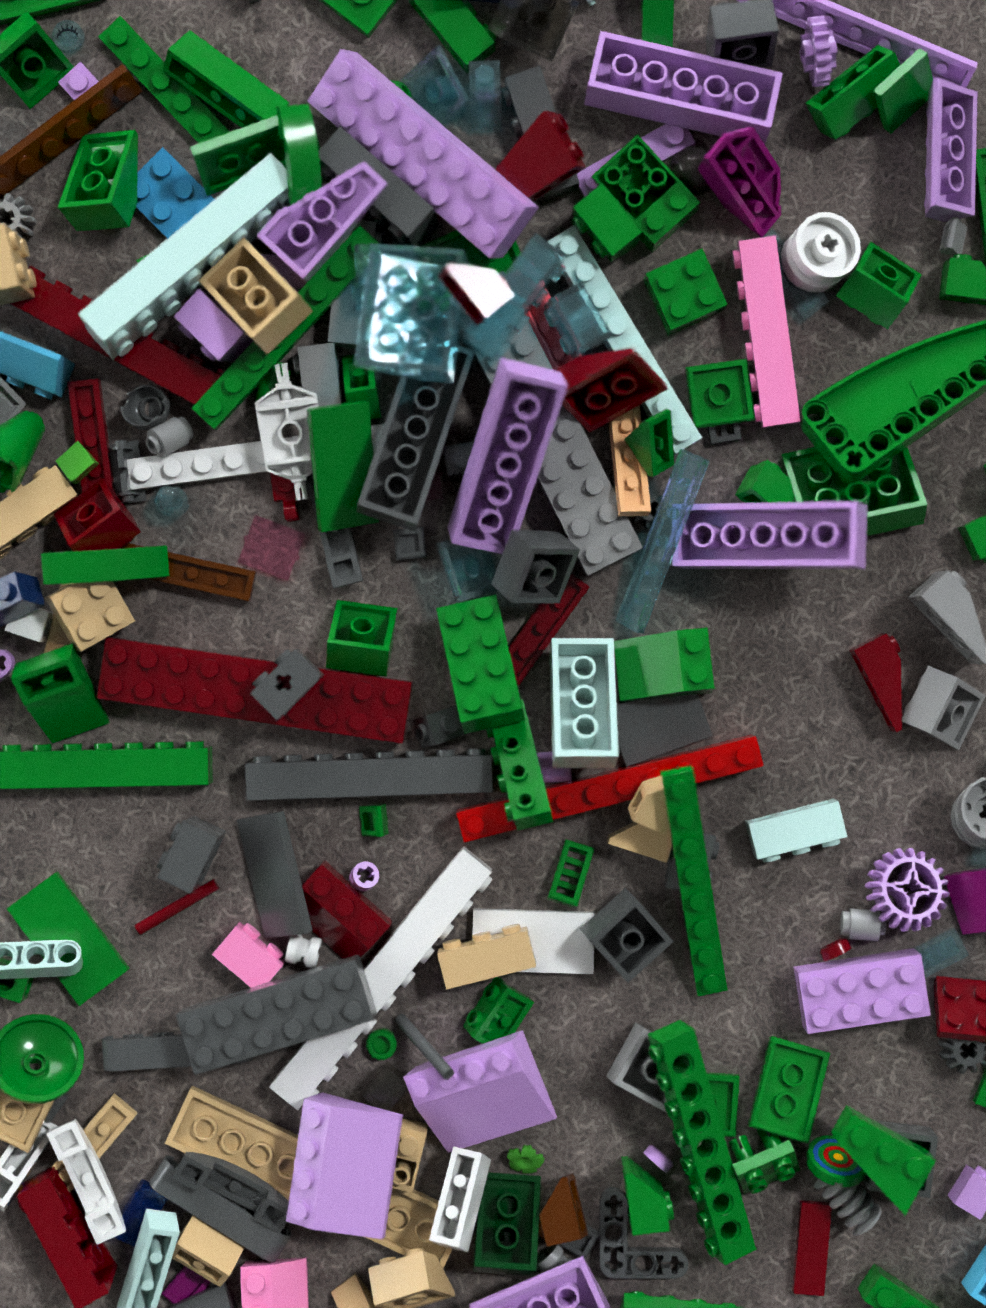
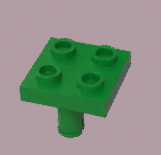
(768, 1166)

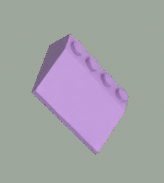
(489, 1095)
(344, 1167)
(561, 1287)

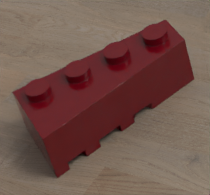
(66, 1237)

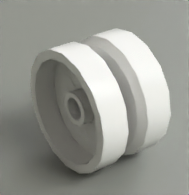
(820, 252)

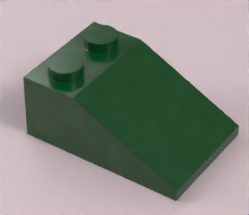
(508, 1225)

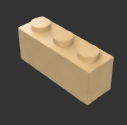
(486, 956)

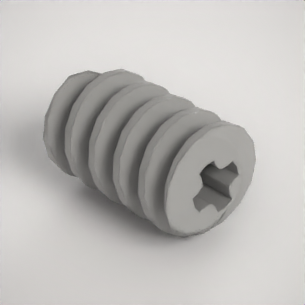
(853, 1202)

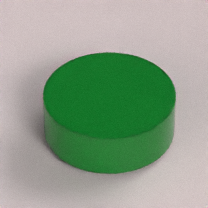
(381, 1044)

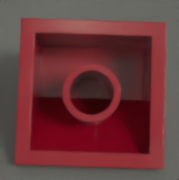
(97, 520)

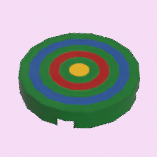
(832, 1163)

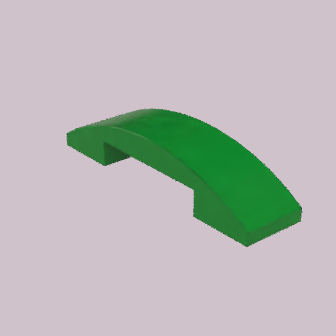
(301, 150)
(104, 565)

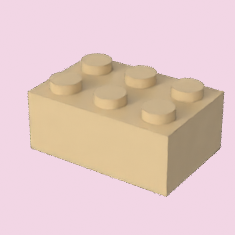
(255, 295)

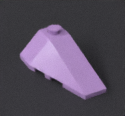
(321, 221)

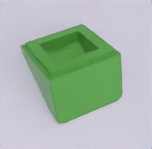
(76, 462)

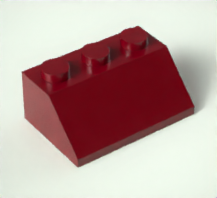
(341, 913)

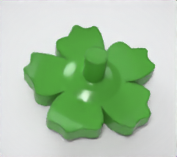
(525, 1160)

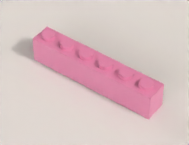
(768, 332)

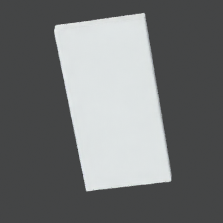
(554, 936)

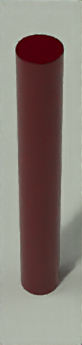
(176, 907)

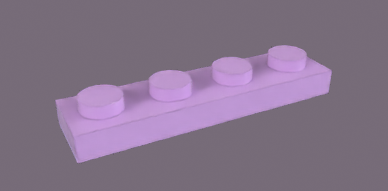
(663, 142)

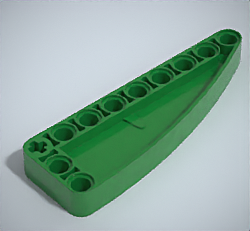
(891, 394)

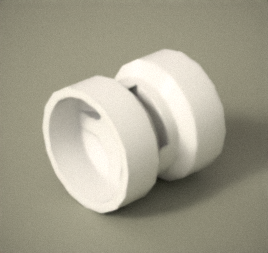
(303, 950)

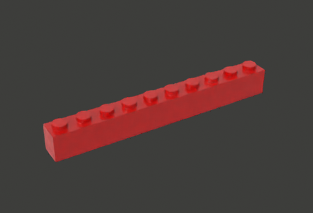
(616, 785)

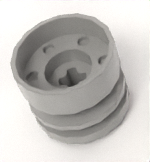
(966, 816)

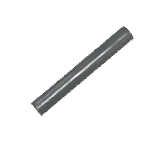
(424, 1046)

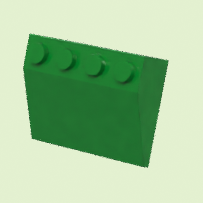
(890, 491)

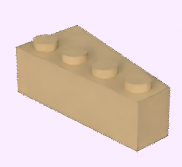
(31, 505)

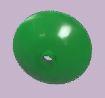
(40, 1041)

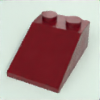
(608, 386)

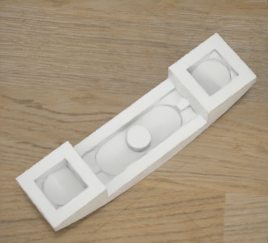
(89, 1180)

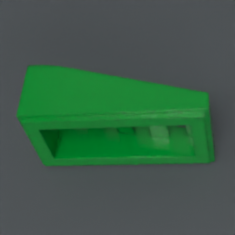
(565, 899)

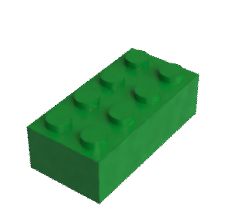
(480, 664)

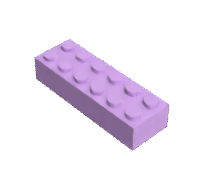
(681, 87)
(506, 455)
(774, 536)

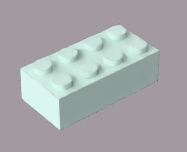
(583, 703)

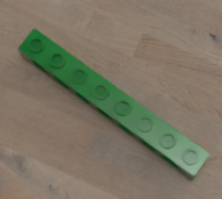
(735, 1237)

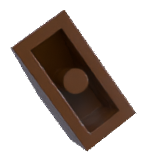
(563, 1215)

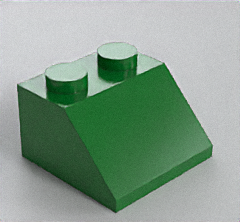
(31, 60)
(606, 224)
(879, 286)
(361, 638)
(647, 1202)

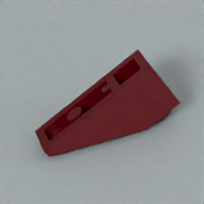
(881, 671)

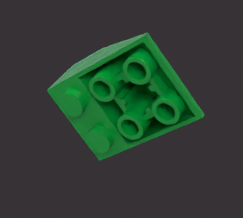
(647, 192)
(59, 693)

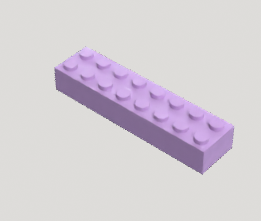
(423, 154)

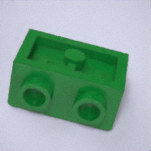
(497, 1012)

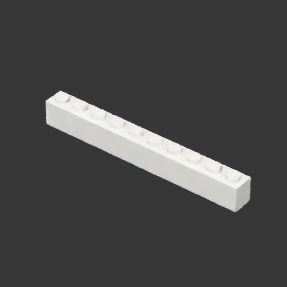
(387, 971)

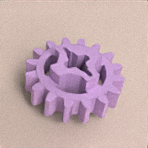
(818, 51)

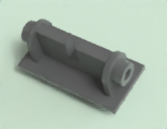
(119, 453)

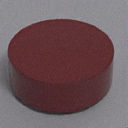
(835, 949)

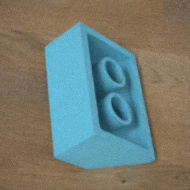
(34, 366)

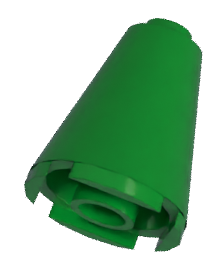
(17, 447)

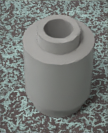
(169, 436)
(862, 925)

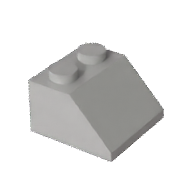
(943, 707)

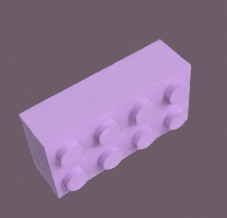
(862, 991)

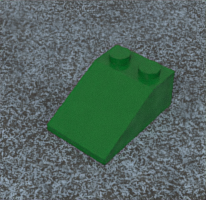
(102, 182)
(664, 665)

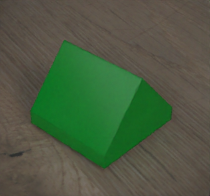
(373, 820)

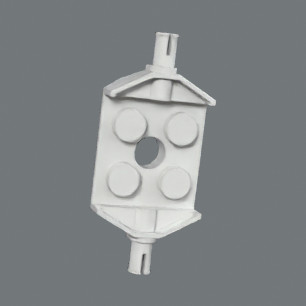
(276, 409)

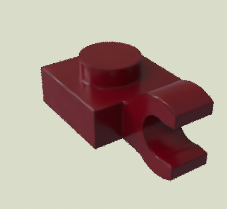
(284, 491)

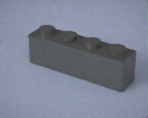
(529, 98)

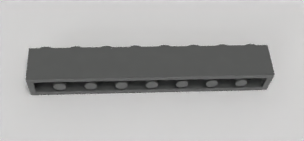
(369, 776)

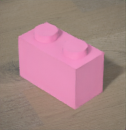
(249, 956)

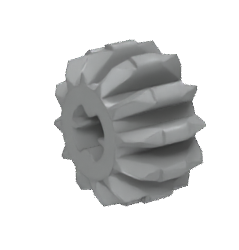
(20, 214)

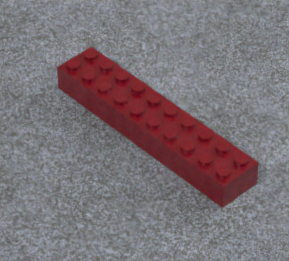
(223, 683)

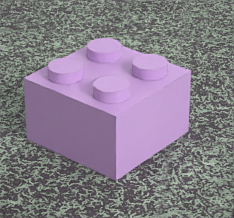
(213, 327)

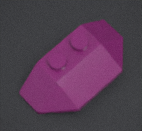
(745, 178)

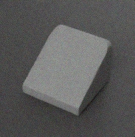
(953, 237)

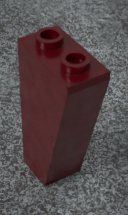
(542, 157)

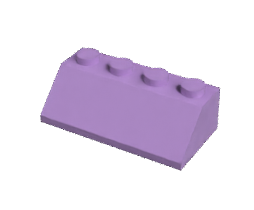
(950, 151)

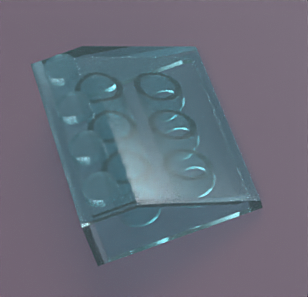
(408, 314)

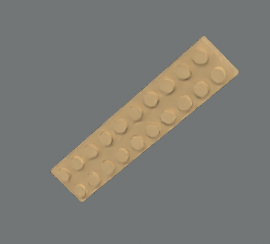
(269, 1152)

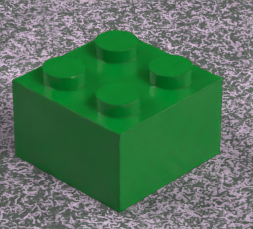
(685, 291)

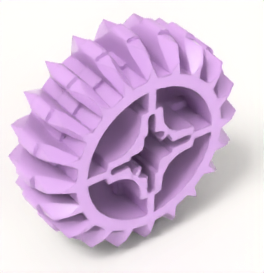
(911, 866)

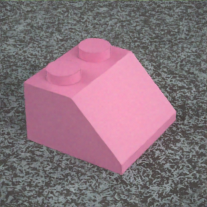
(275, 1284)

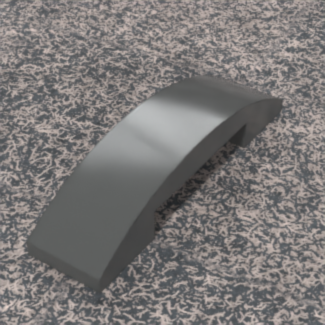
(339, 550)
(235, 1184)

